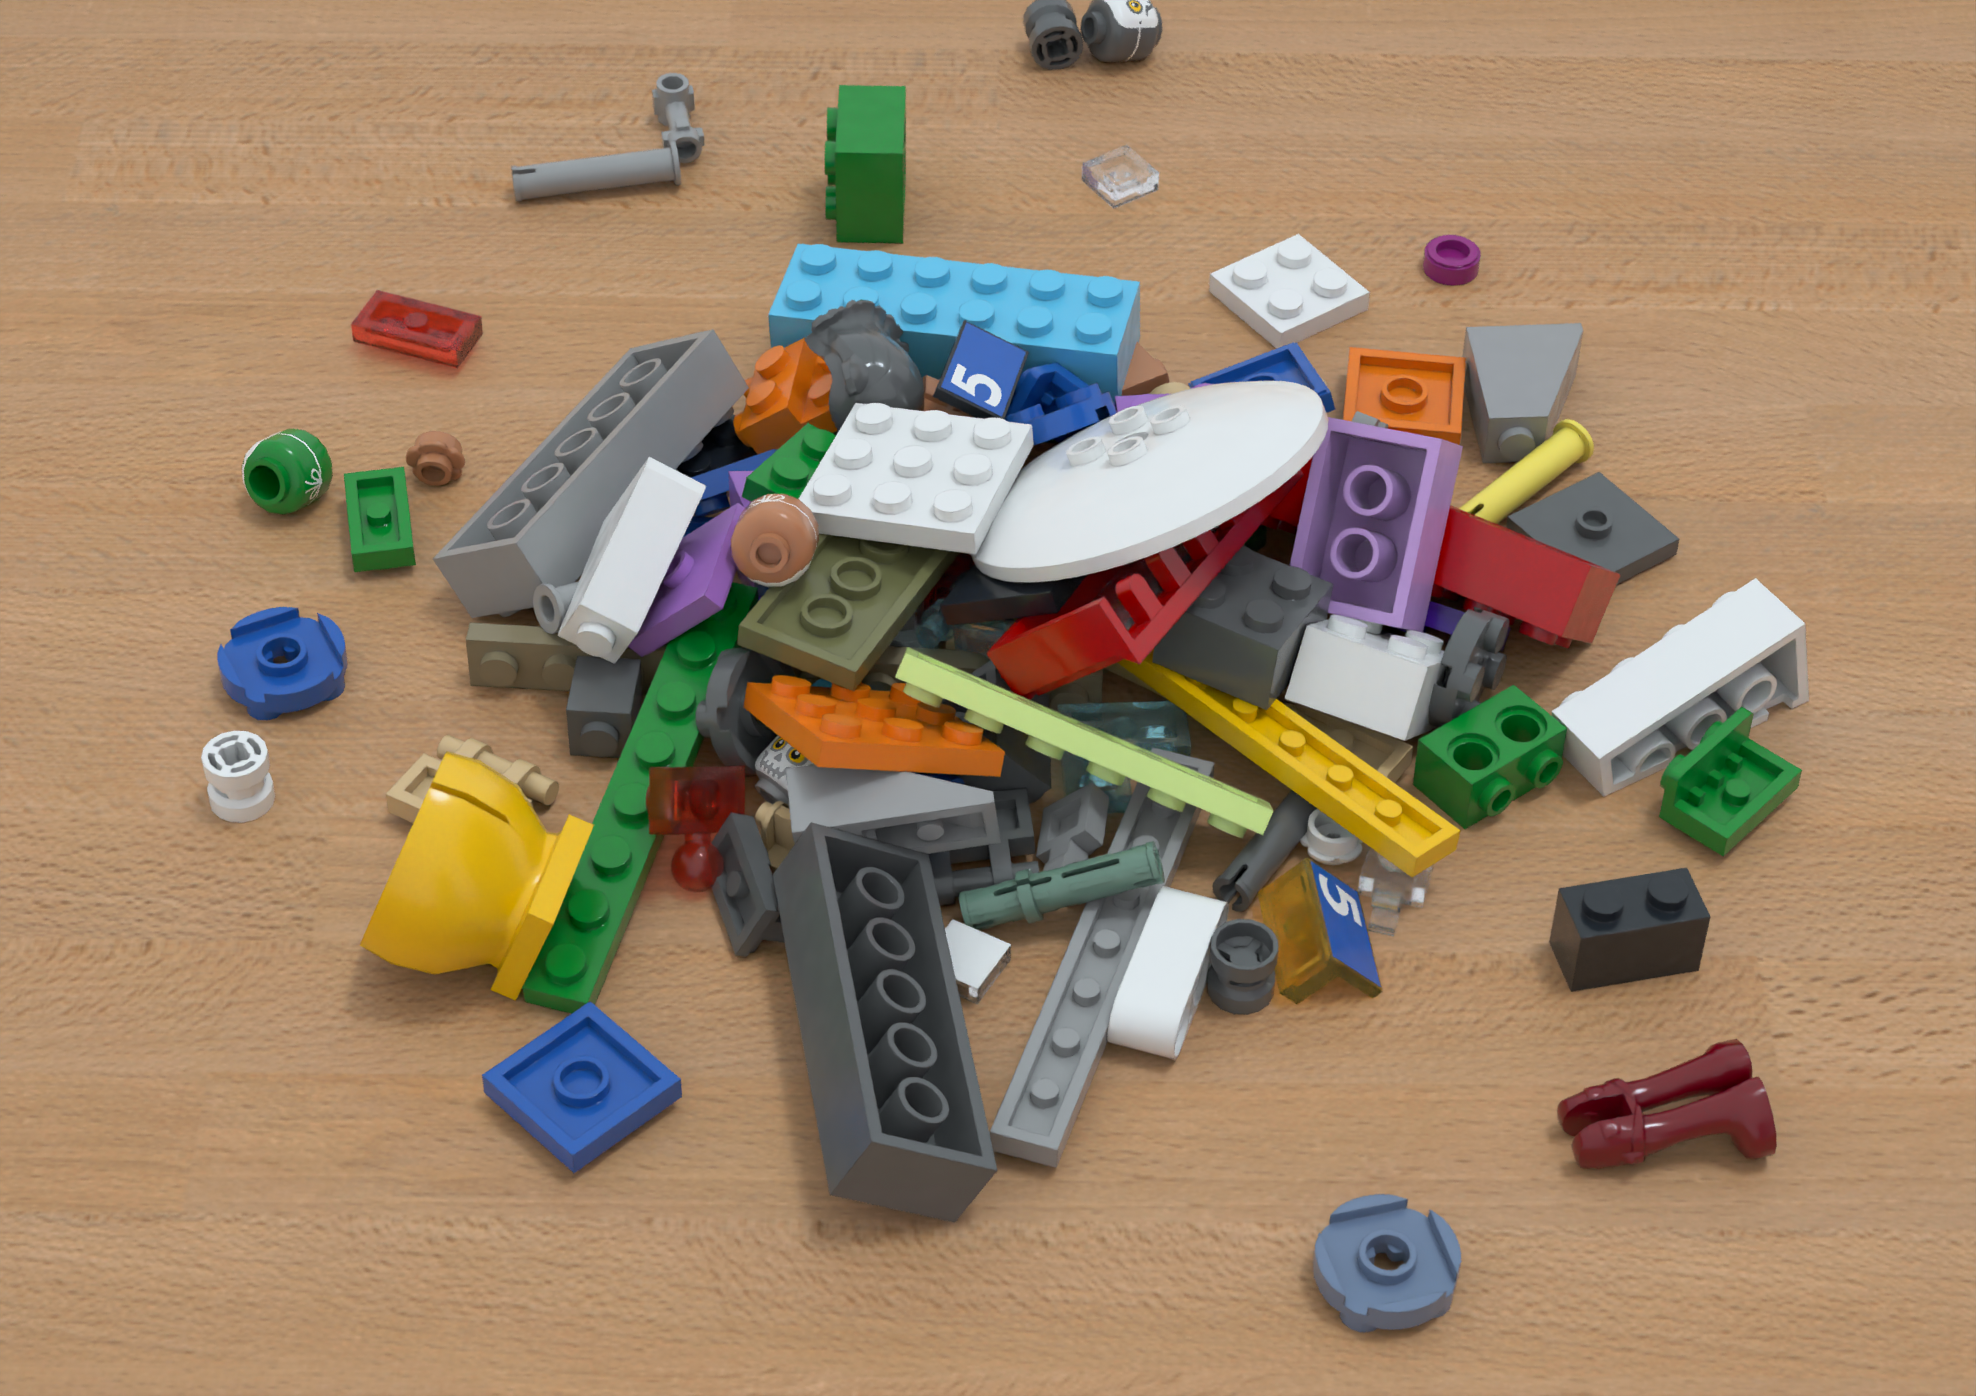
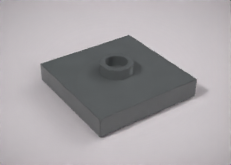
(1599, 526)

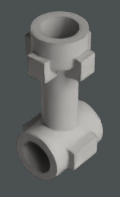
(673, 103)

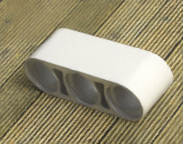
(1166, 973)

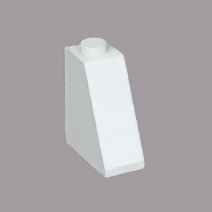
(630, 560)

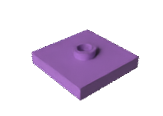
(693, 584)

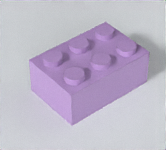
(1376, 520)

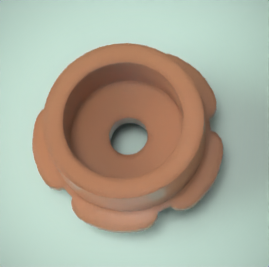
(436, 458)

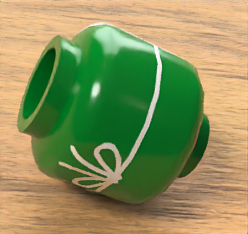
(287, 471)

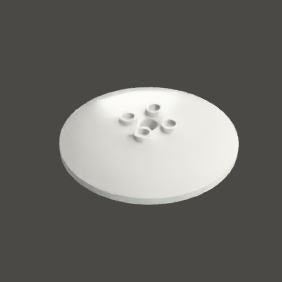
(1151, 479)

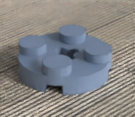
(1381, 1297)

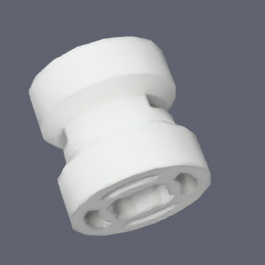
(238, 776)

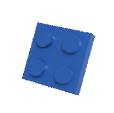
(582, 1086)

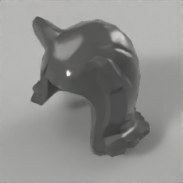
(865, 359)

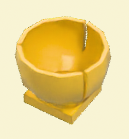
(475, 879)

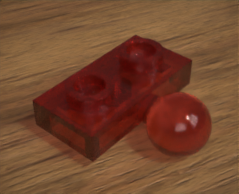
(694, 804)

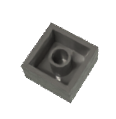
(1246, 628)

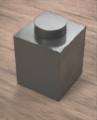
(603, 705)

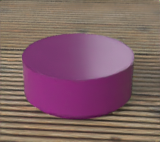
(1451, 260)

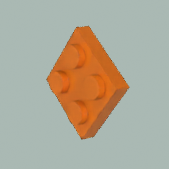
(1407, 391)

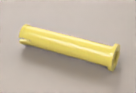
(1509, 491)

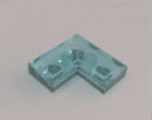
(1140, 723)

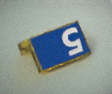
(1318, 932)

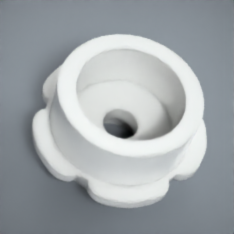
(1329, 841)

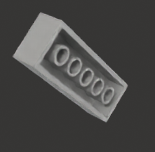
(552, 507)

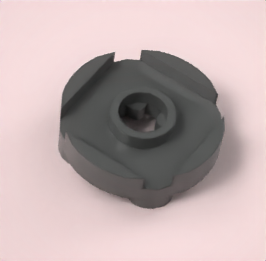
(1471, 665)
(733, 730)

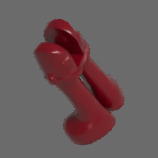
(1615, 1132)

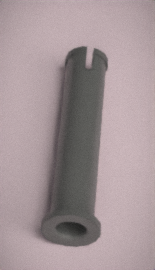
(1264, 853)

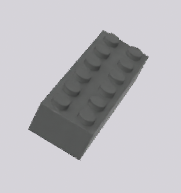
(882, 1025)

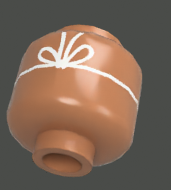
(775, 540)

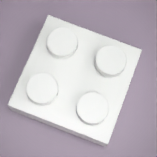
(1289, 291)

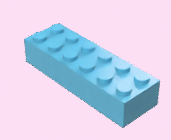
(1053, 315)

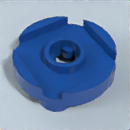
(1074, 412)
(268, 688)

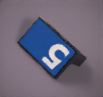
(980, 373)

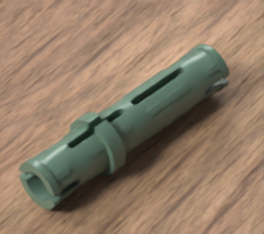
(1046, 891)

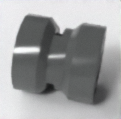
(1053, 33)
(1242, 966)

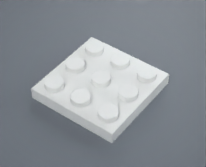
(916, 477)

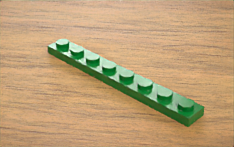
(620, 847)

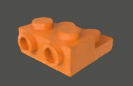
(783, 396)

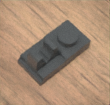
(746, 886)

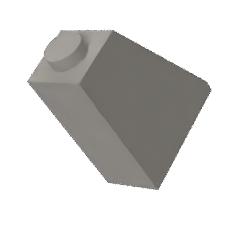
(1518, 384)

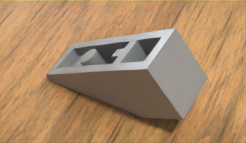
(892, 807)

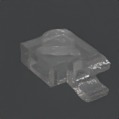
(1390, 890)

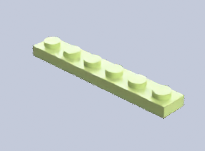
(1107, 754)

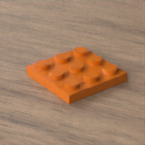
(871, 728)

